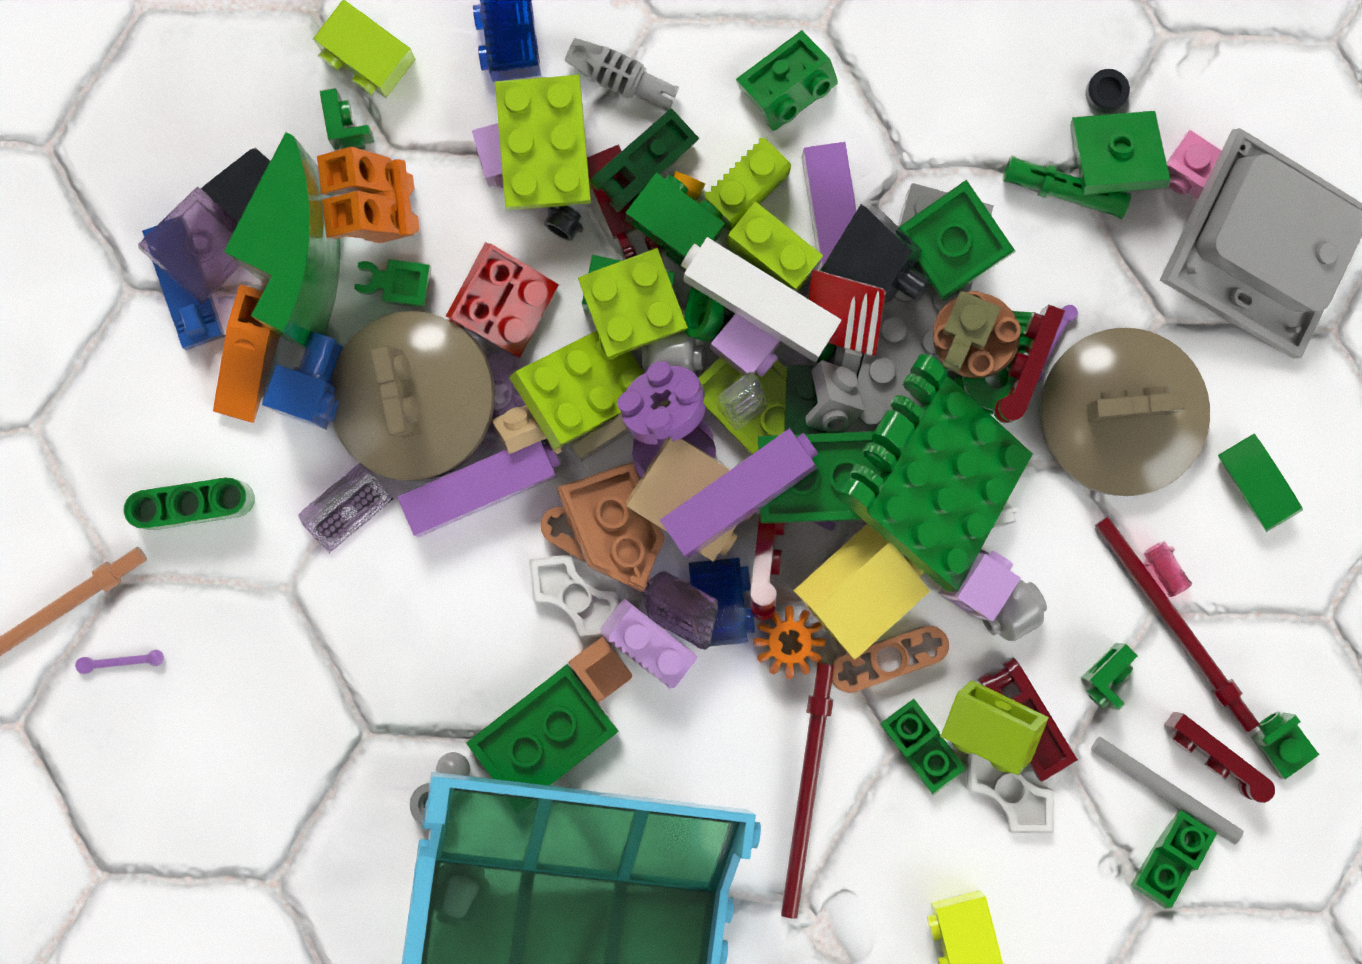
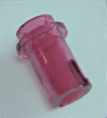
(1167, 568)

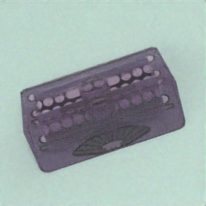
(345, 507)
(681, 608)

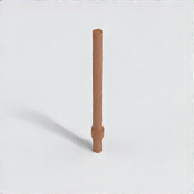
(103, 578)

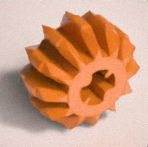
(803, 638)

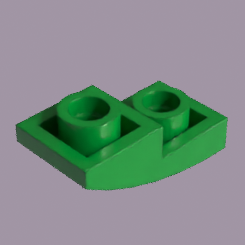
(1260, 482)
(923, 747)
(1173, 858)

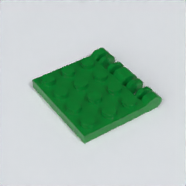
(941, 475)

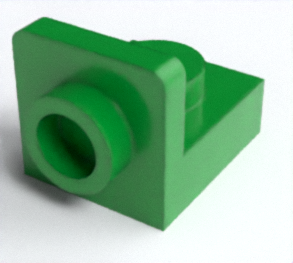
(337, 118)
(1110, 668)
(1284, 743)

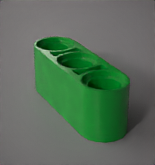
(169, 504)

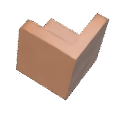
(600, 669)

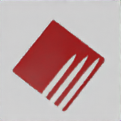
(857, 307)

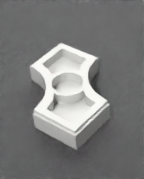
(559, 583)
(1025, 805)

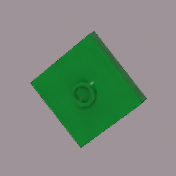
(1119, 152)
(957, 240)

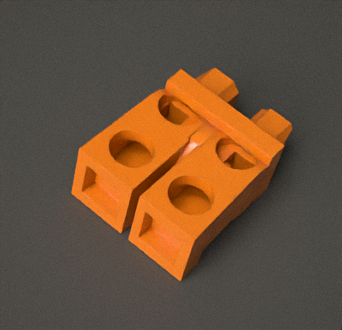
(372, 196)

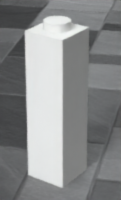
(759, 298)

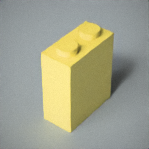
(862, 590)

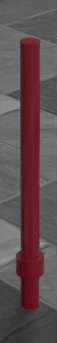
(1225, 691)
(819, 707)

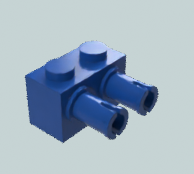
(307, 390)

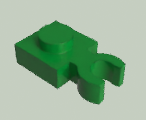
(401, 283)

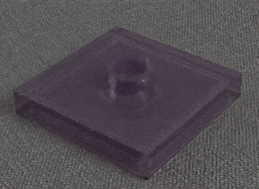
(192, 245)

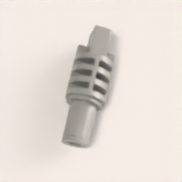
(619, 73)

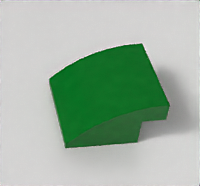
(287, 247)

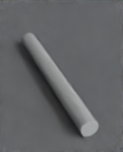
(1167, 790)

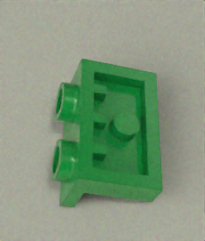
(788, 80)

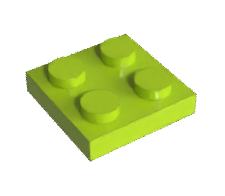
(632, 303)

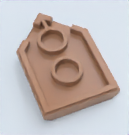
(609, 532)

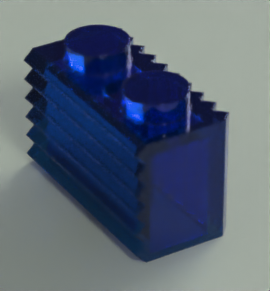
(509, 39)
(725, 582)

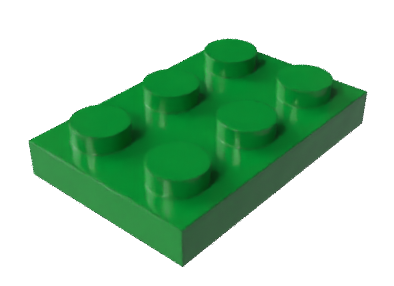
(816, 495)
(544, 732)

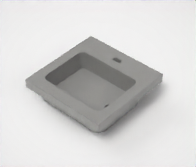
(1269, 237)

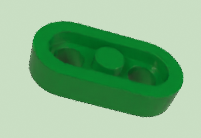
(703, 316)

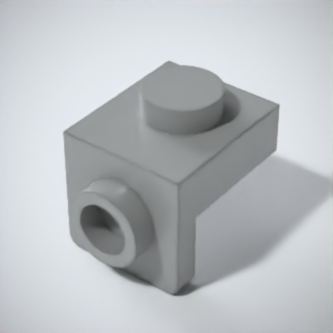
(837, 398)

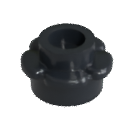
(563, 222)

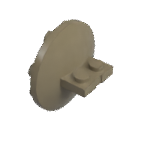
(412, 396)
(1124, 412)

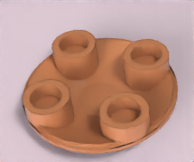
(1000, 345)

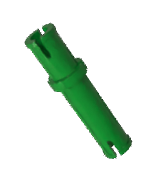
(1063, 186)

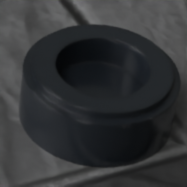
(1107, 91)

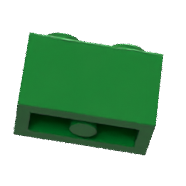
(672, 217)

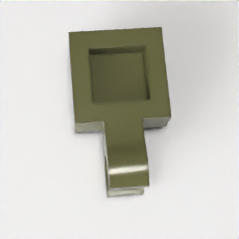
(968, 325)

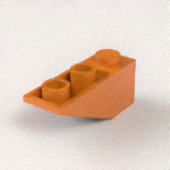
(245, 359)

